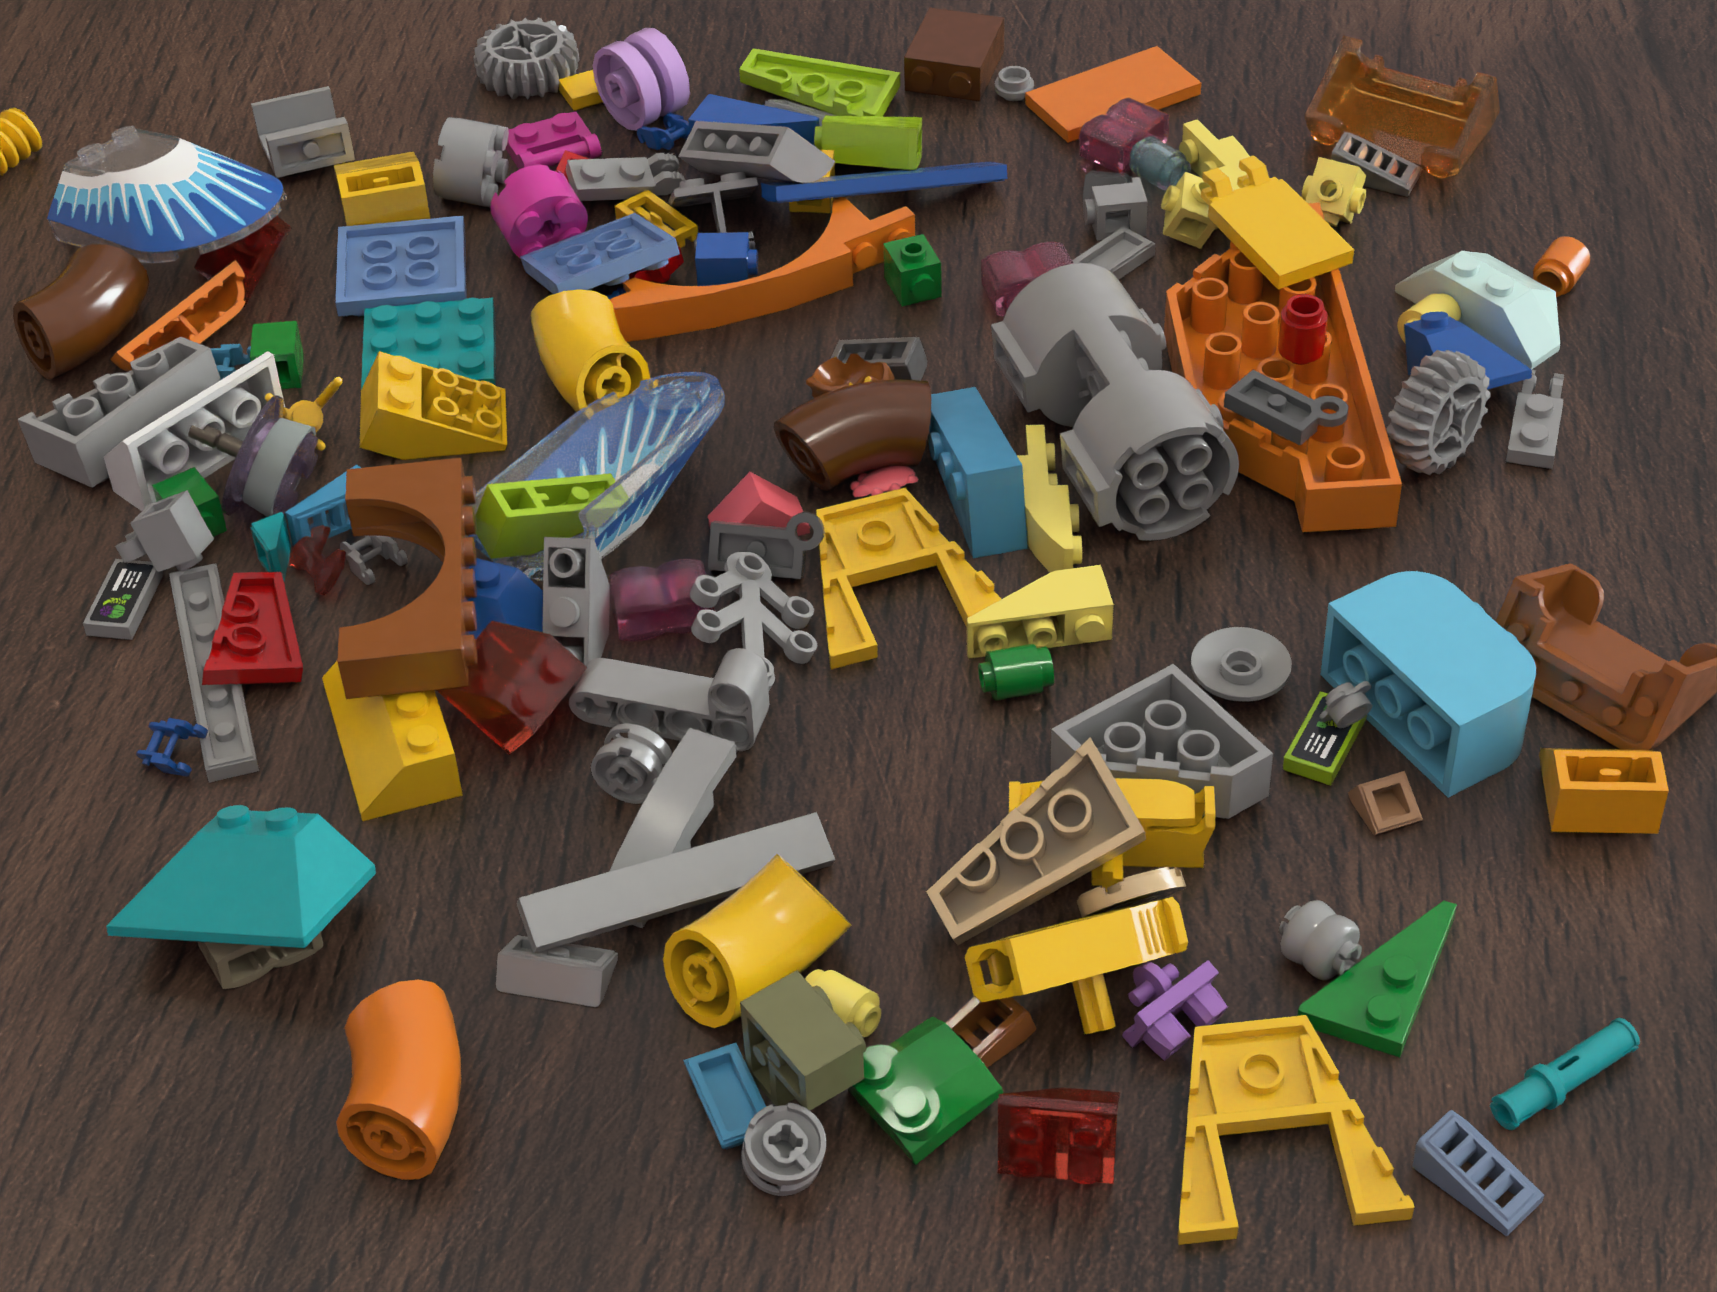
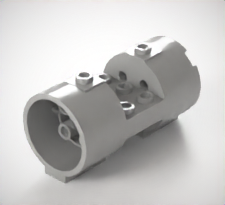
(1141, 437)

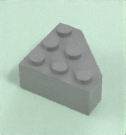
(1172, 734)

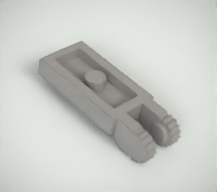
(623, 176)
(1536, 424)

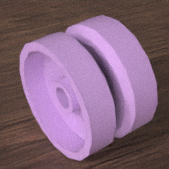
(641, 78)

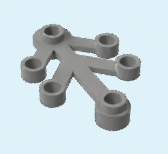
(751, 577)

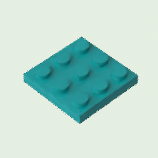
(435, 334)

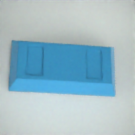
(725, 1092)

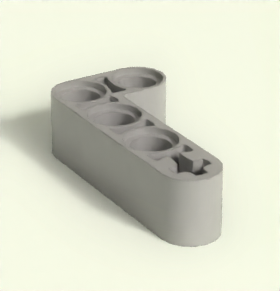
(674, 701)

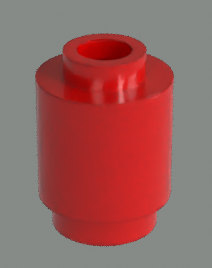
(1302, 329)

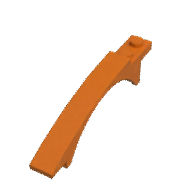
(828, 266)

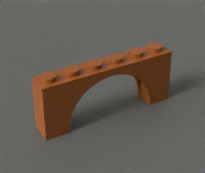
(428, 639)

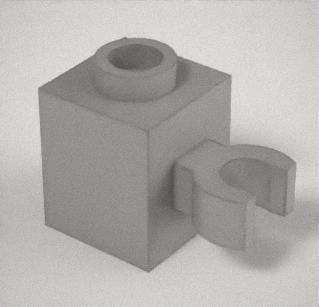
(169, 534)

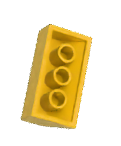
(393, 748)

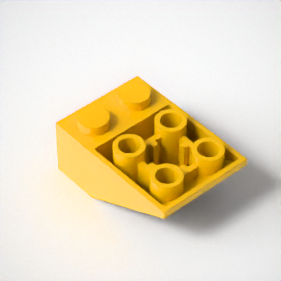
(382, 190)
(429, 411)

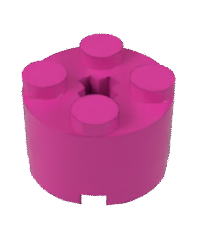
(537, 209)

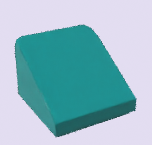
(272, 543)

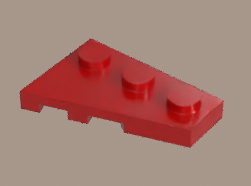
(254, 634)

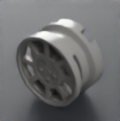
(631, 764)
(783, 1148)

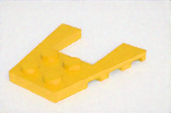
(878, 541)
(1265, 1080)

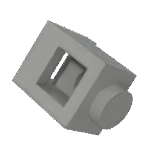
(1117, 207)

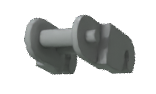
(381, 545)

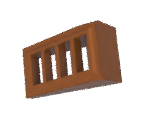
(1001, 1040)

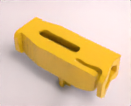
(1170, 821)
(1079, 954)

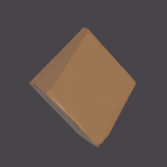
(1386, 803)

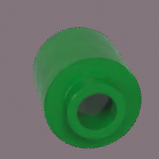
(1016, 671)

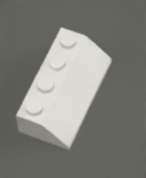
(164, 445)

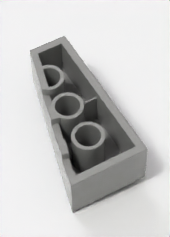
(86, 428)

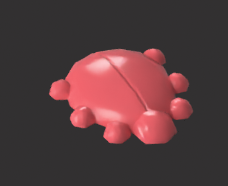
(883, 480)

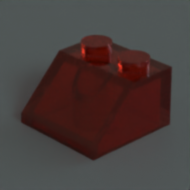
(514, 683)

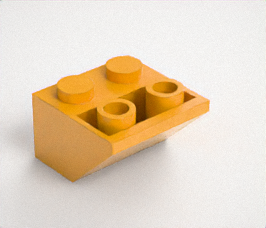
(1604, 790)

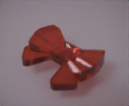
(308, 556)

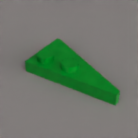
(1383, 992)

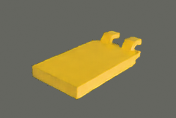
(1273, 225)

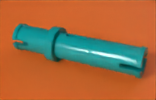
(1548, 1084)

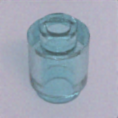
(1158, 162)

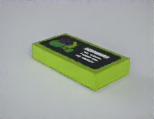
(1320, 745)

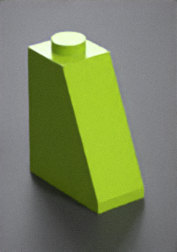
(872, 140)

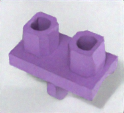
(1156, 1021)

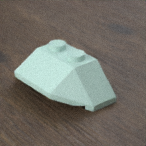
(1493, 302)

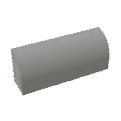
(756, 150)

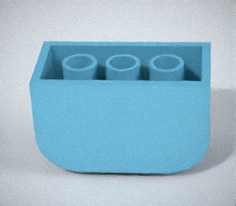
(1440, 675)

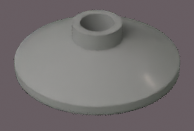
(1241, 664)

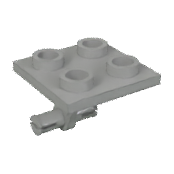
(730, 187)

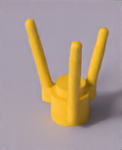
(310, 412)

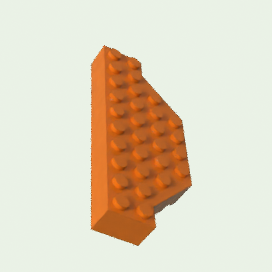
(1228, 326)

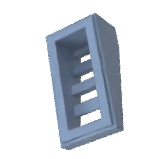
(1470, 1145)

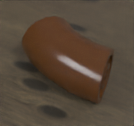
(80, 309)
(857, 430)

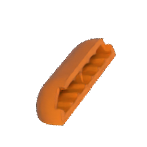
(193, 318)

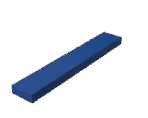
(885, 182)

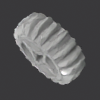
(525, 58)
(1438, 412)

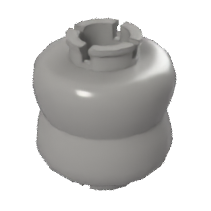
(1320, 940)

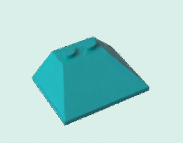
(250, 882)

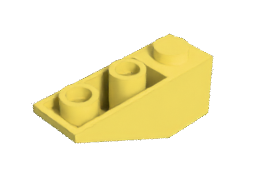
(1050, 613)

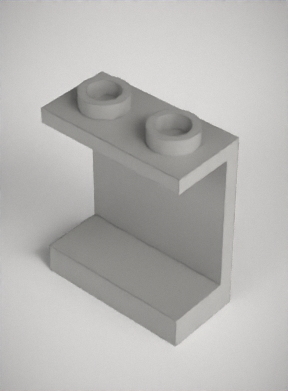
(302, 132)

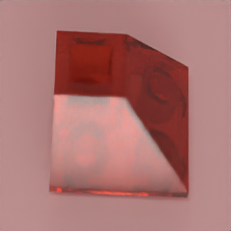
(253, 253)
(1059, 1134)

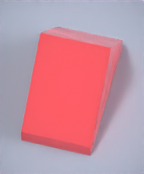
(759, 503)

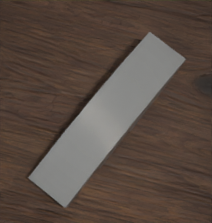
(677, 800)

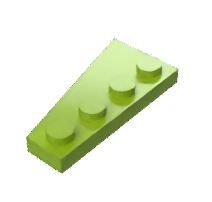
(822, 83)

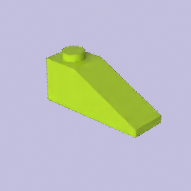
(521, 513)

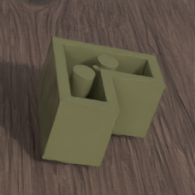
(799, 1043)

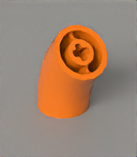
(401, 1079)

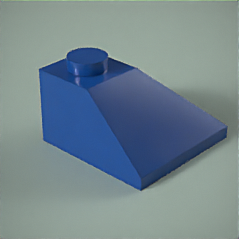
(1444, 333)
(506, 597)

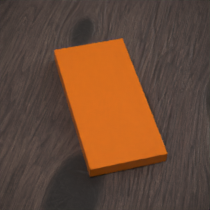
(1143, 76)

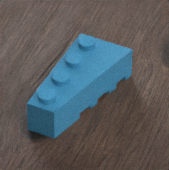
(978, 472)

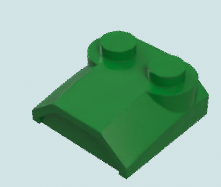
(924, 1087)

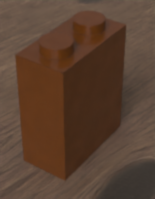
(954, 54)

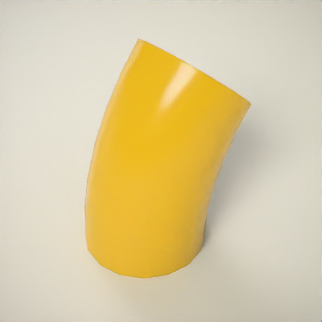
(585, 347)
(749, 943)

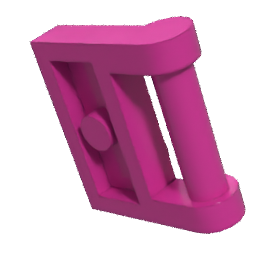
(548, 139)

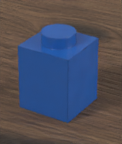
(724, 258)

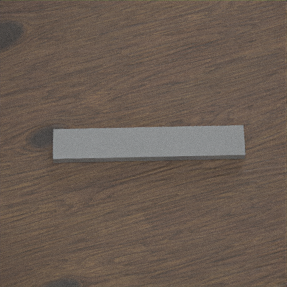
(219, 708)
(669, 882)

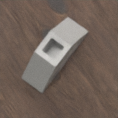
(575, 596)

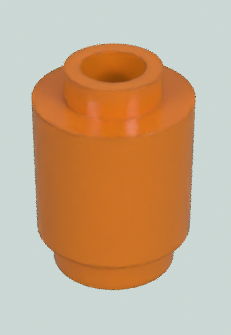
(1562, 265)

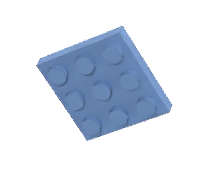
(601, 255)
(400, 264)

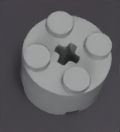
(470, 161)

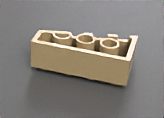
(1045, 843)

